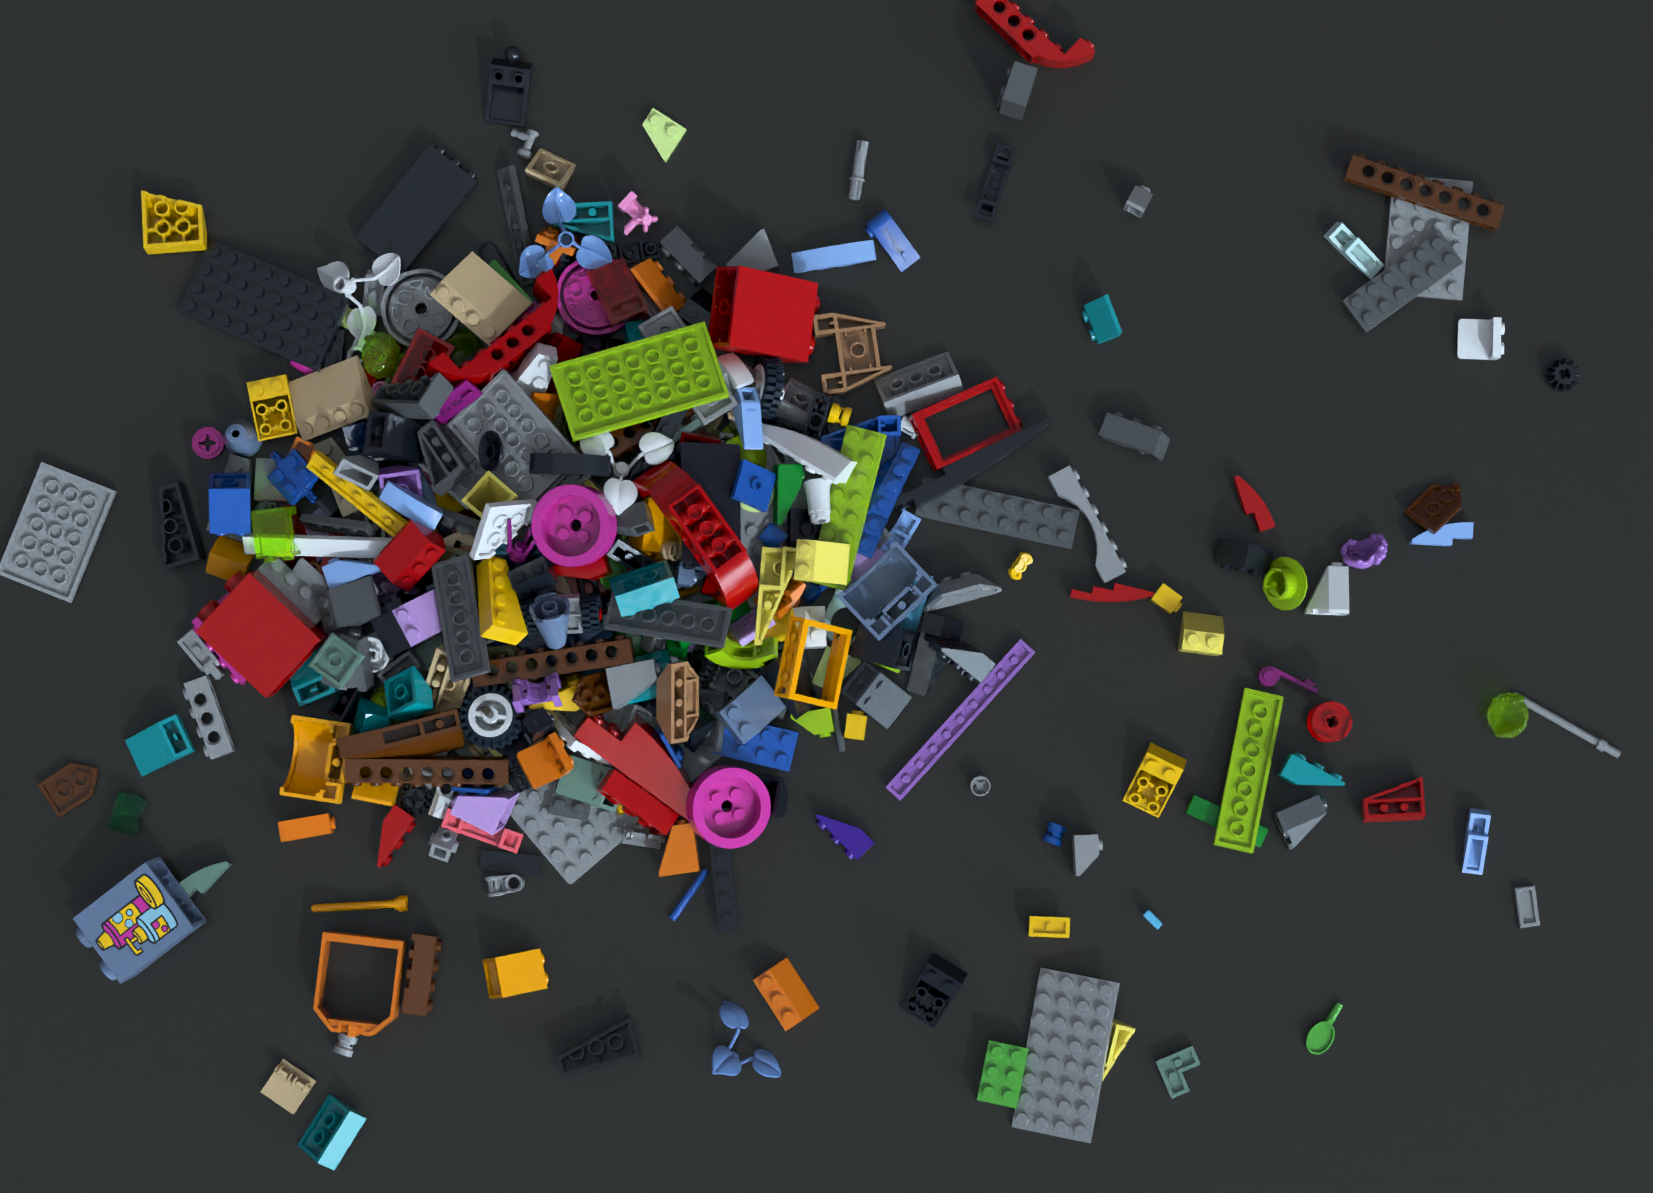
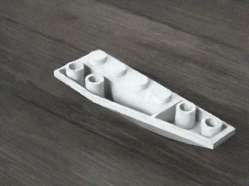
(810, 452)

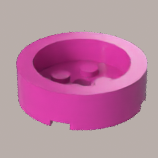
(576, 306)
(554, 530)
(746, 815)

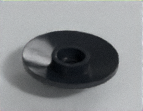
(490, 450)

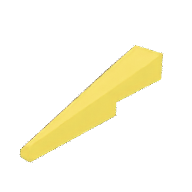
(774, 575)
(1119, 1037)

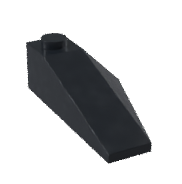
(927, 663)
(777, 793)

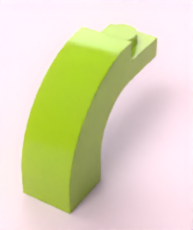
(744, 657)

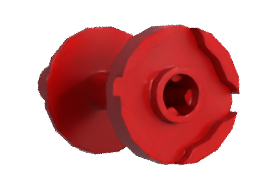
(1339, 719)

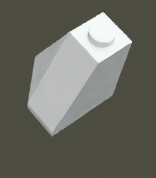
(1331, 592)

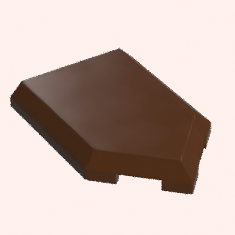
(1435, 506)
(593, 694)
(69, 787)

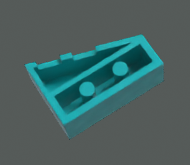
(593, 220)

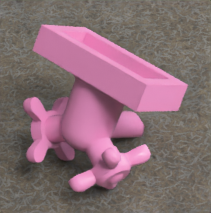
(639, 214)

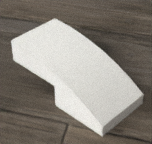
(735, 370)

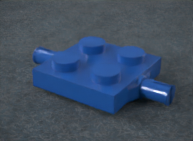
(293, 477)

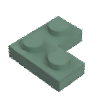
(1172, 1068)

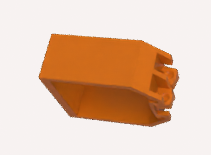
(352, 1026)

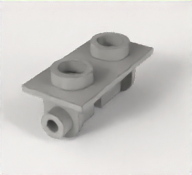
(641, 836)

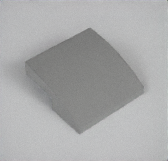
(264, 488)

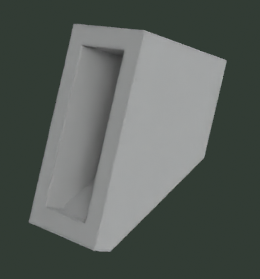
(1138, 200)
(358, 471)

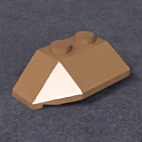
(677, 701)

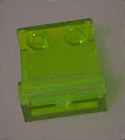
(274, 533)

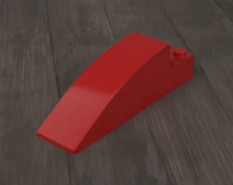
(638, 755)

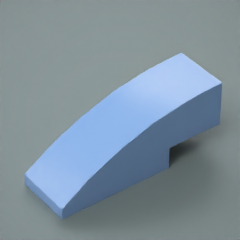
(411, 505)
(1445, 535)
(1476, 841)

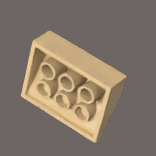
(481, 298)
(331, 398)

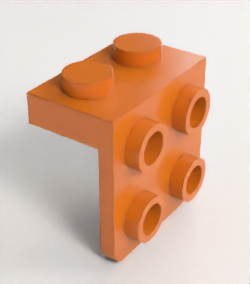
(545, 761)

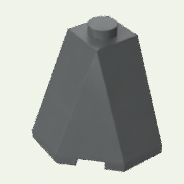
(363, 675)
(1299, 818)

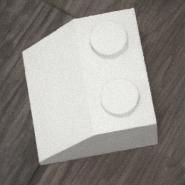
(815, 637)

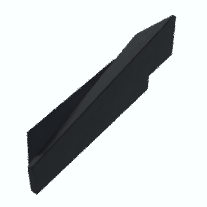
(629, 555)

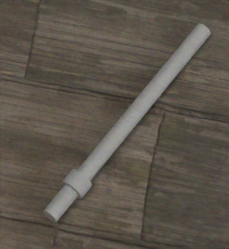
(1600, 744)

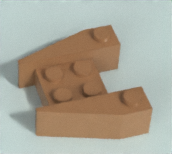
(855, 351)

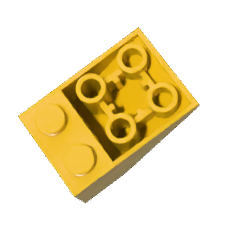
(272, 407)
(565, 693)
(1154, 780)

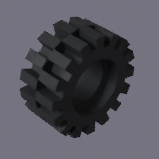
(707, 669)

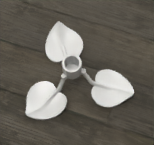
(336, 278)
(618, 490)

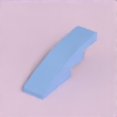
(833, 256)
(902, 530)

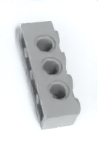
(225, 744)

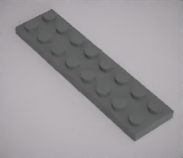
(1003, 515)

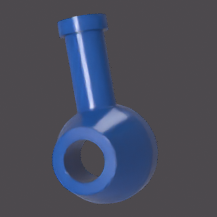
(813, 593)

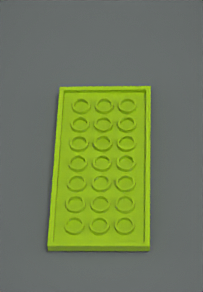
(638, 381)

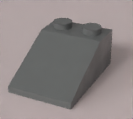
(348, 605)

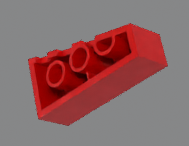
(637, 802)

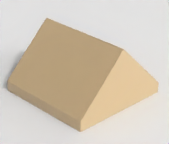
(550, 169)

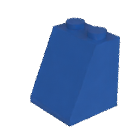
(230, 503)

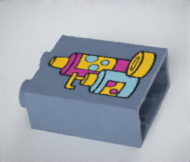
(138, 920)

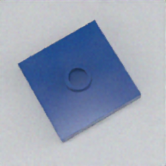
(753, 485)

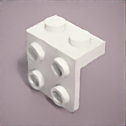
(1480, 339)

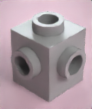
(443, 844)

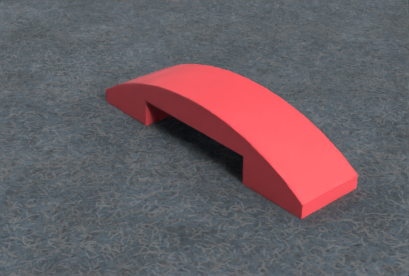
(504, 839)

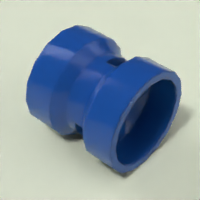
(1054, 834)

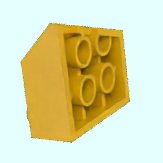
(172, 225)

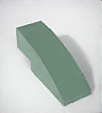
(204, 878)

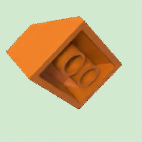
(658, 287)
(786, 994)

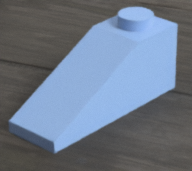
(348, 570)

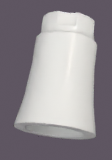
(818, 500)

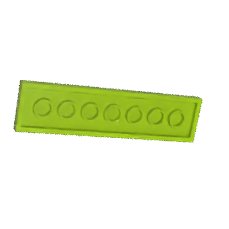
(851, 499)
(1248, 770)

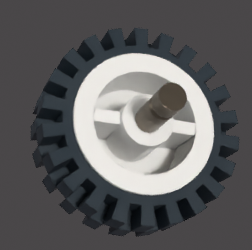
(768, 380)
(490, 717)

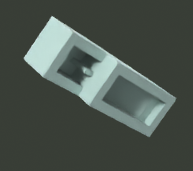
(1353, 250)

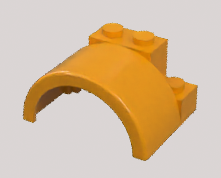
(316, 760)

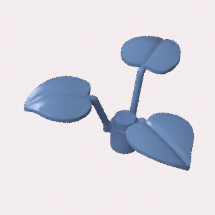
(591, 253)
(727, 1061)

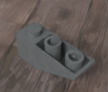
(635, 520)

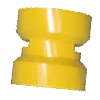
(835, 414)

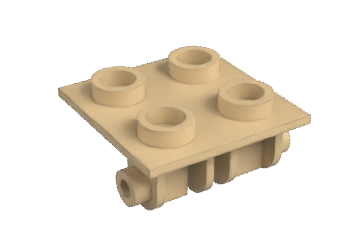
(288, 1086)

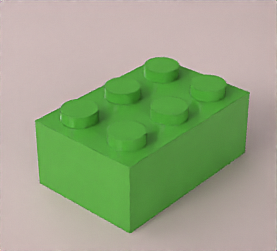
(1002, 1073)

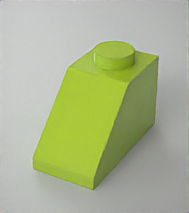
(817, 722)

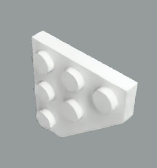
(493, 525)
(566, 732)

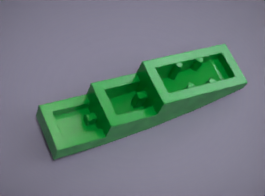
(1209, 814)

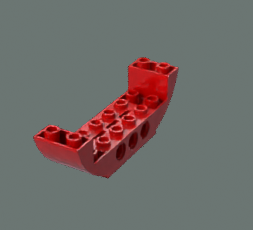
(1039, 48)
(510, 349)
(702, 531)

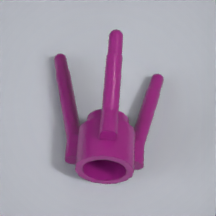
(519, 551)

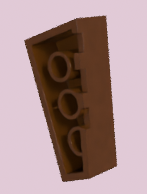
(421, 974)

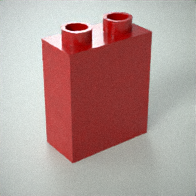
(763, 314)
(259, 632)

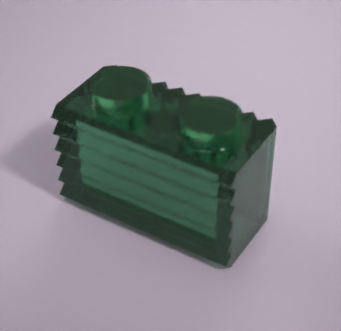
(127, 813)

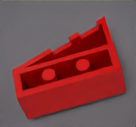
(1396, 804)

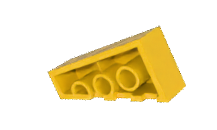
(498, 604)

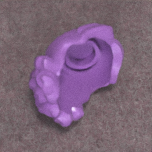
(1365, 552)

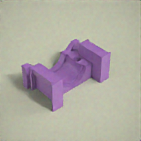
(533, 693)

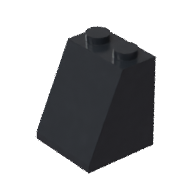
(697, 308)
(390, 630)
(893, 650)

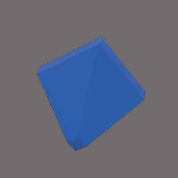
(772, 536)

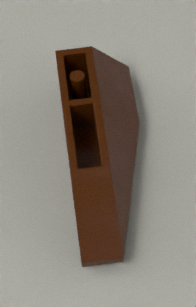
(408, 738)

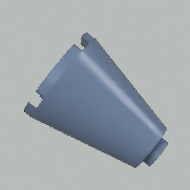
(246, 443)
(551, 618)

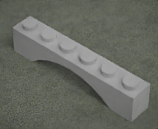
(1066, 486)

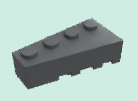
(414, 398)

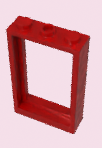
(927, 441)

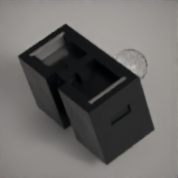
(537, 725)

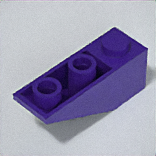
(850, 837)

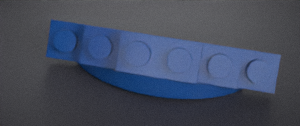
(884, 496)

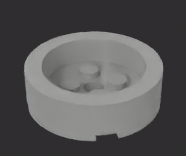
(400, 305)

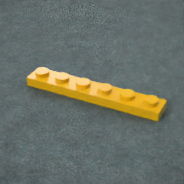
(357, 496)

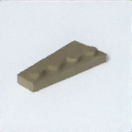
(335, 453)

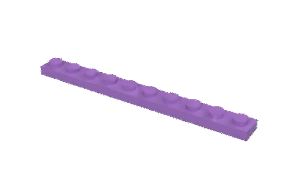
(960, 719)

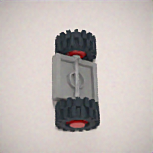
(580, 619)

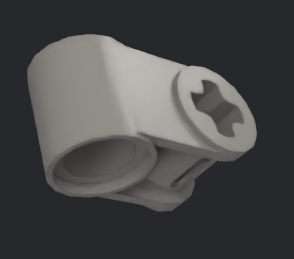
(502, 884)

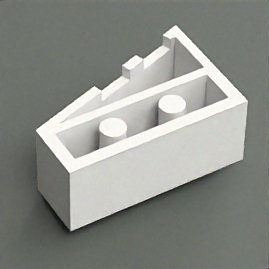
(534, 371)

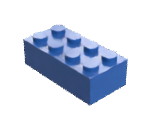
(769, 747)

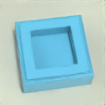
(1152, 919)

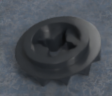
(421, 805)

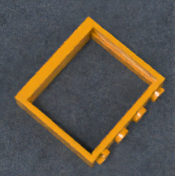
(792, 659)

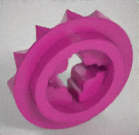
(201, 436)

